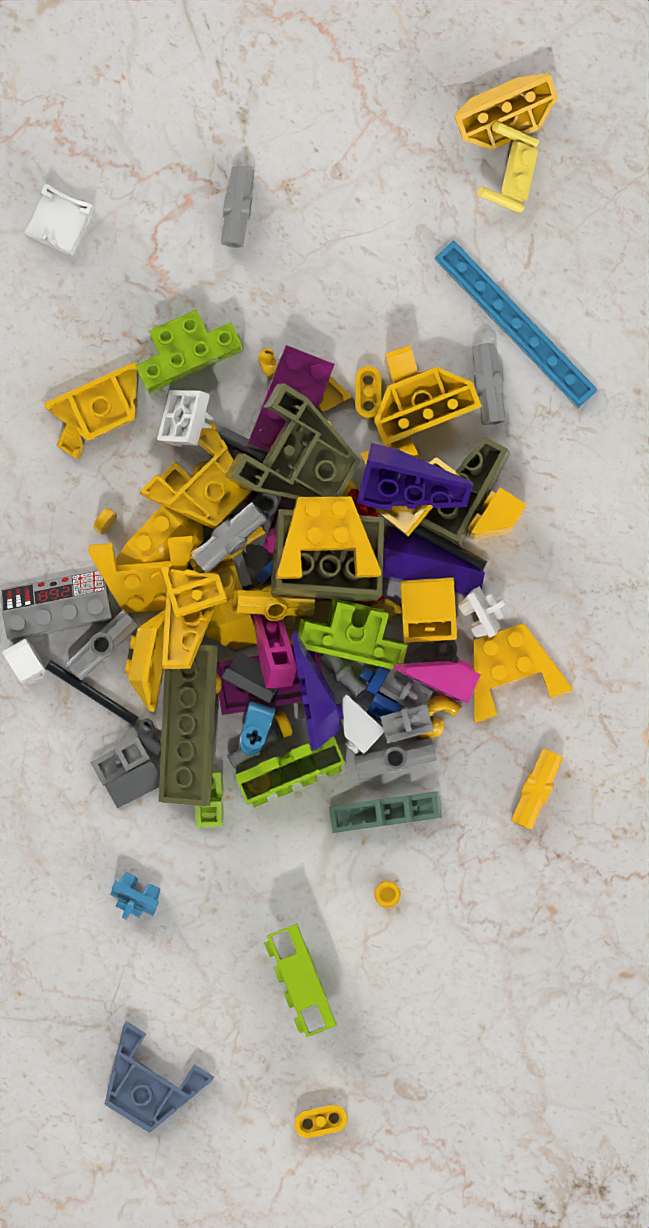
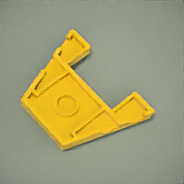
(207, 495)
(326, 525)
(140, 585)
(507, 658)

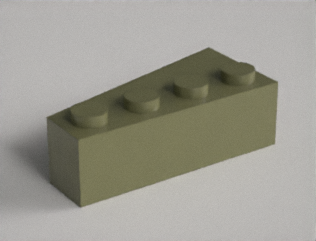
(482, 469)

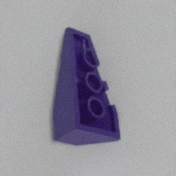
(405, 480)
(418, 559)
(318, 698)

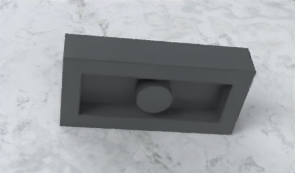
(247, 675)

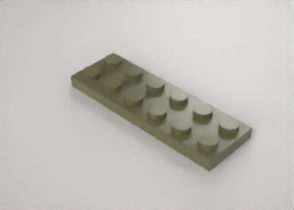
(189, 731)

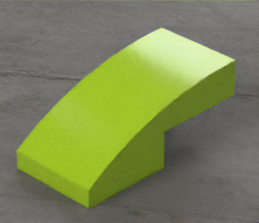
(211, 815)

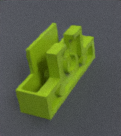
(185, 350)
(353, 634)
(289, 770)
(301, 981)

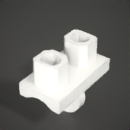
(487, 611)

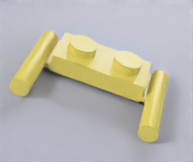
(518, 170)

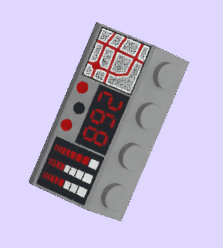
(55, 605)

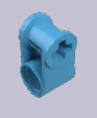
(256, 724)

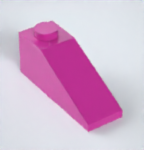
(274, 652)
(446, 677)

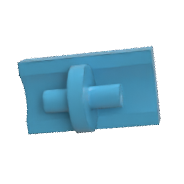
(133, 901)

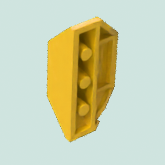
(517, 103)
(423, 402)
(151, 540)
(225, 626)
(146, 666)

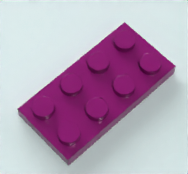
(302, 373)
(236, 700)

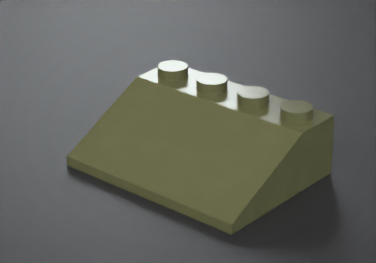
(329, 572)

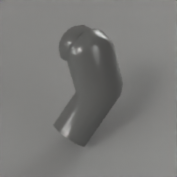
(146, 735)

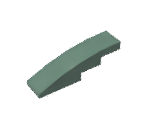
(385, 812)

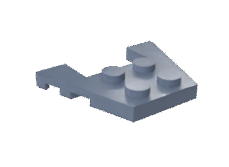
(142, 1093)

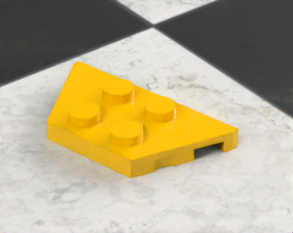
(100, 404)

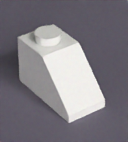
(25, 662)
(359, 727)

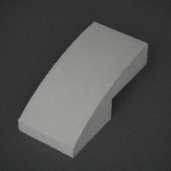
(120, 760)

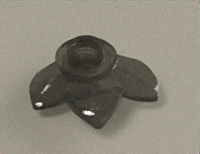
(431, 652)

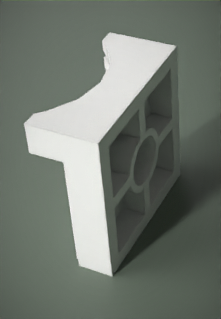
(59, 220)
(184, 417)

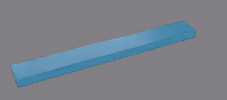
(516, 324)

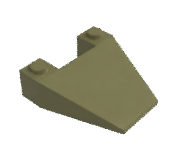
(305, 457)

